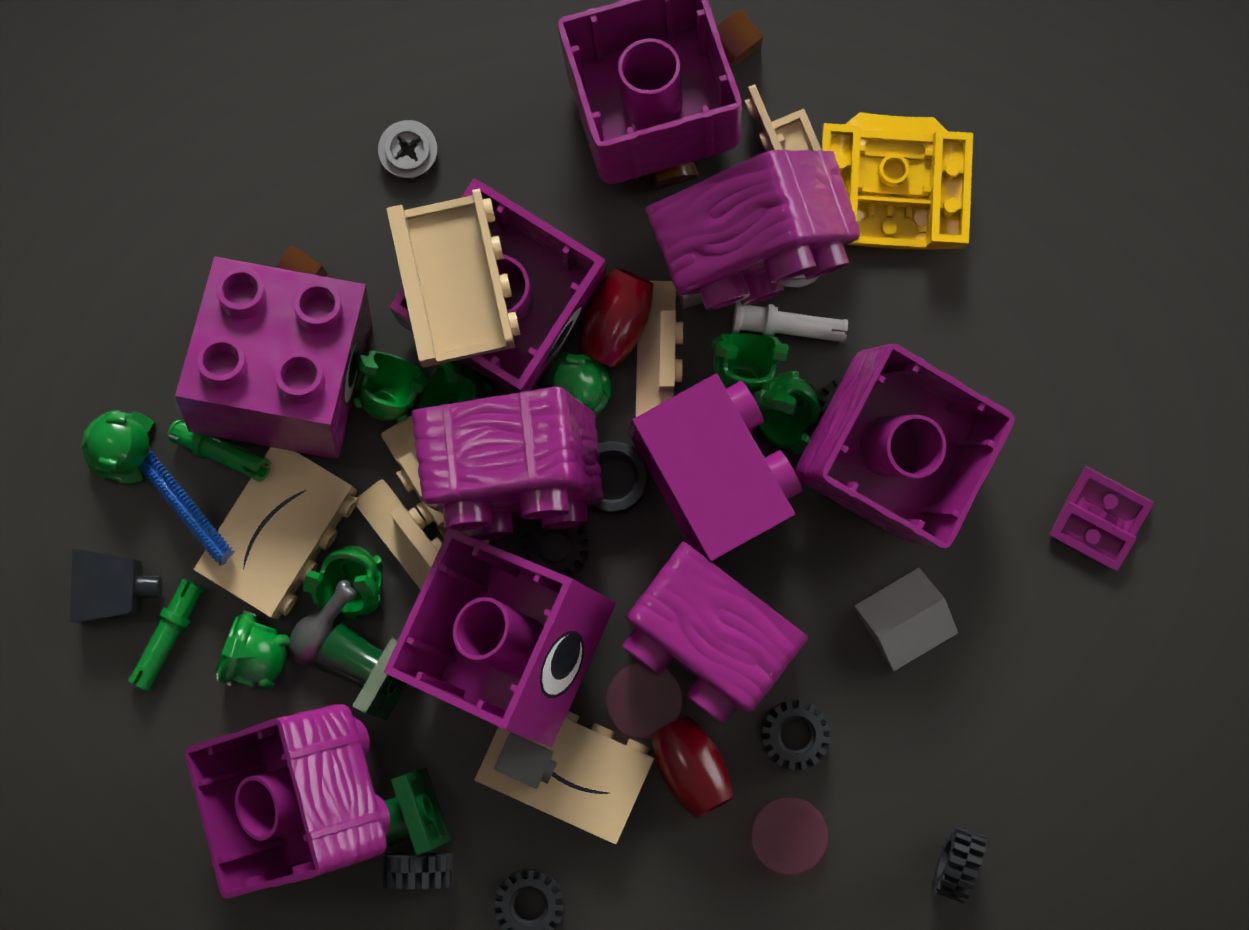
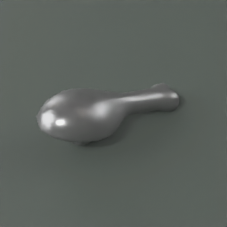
(315, 628)

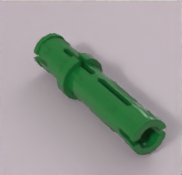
(220, 451)
(166, 634)

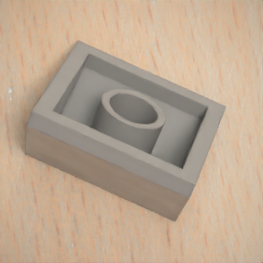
(907, 618)

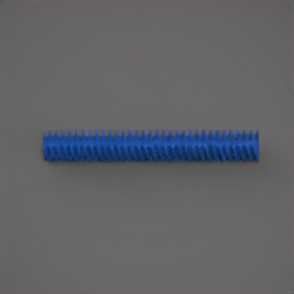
(186, 509)

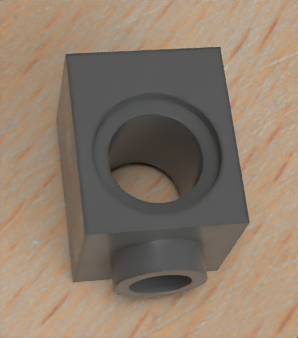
(525, 761)

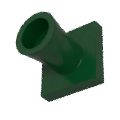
(363, 665)
(416, 813)

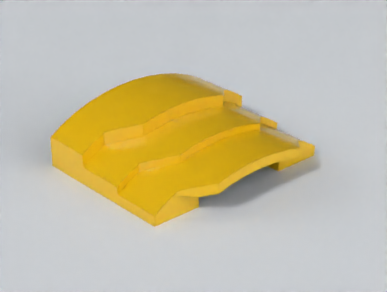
(904, 180)

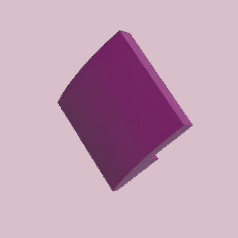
(1101, 518)

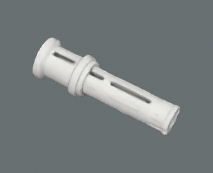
(771, 321)

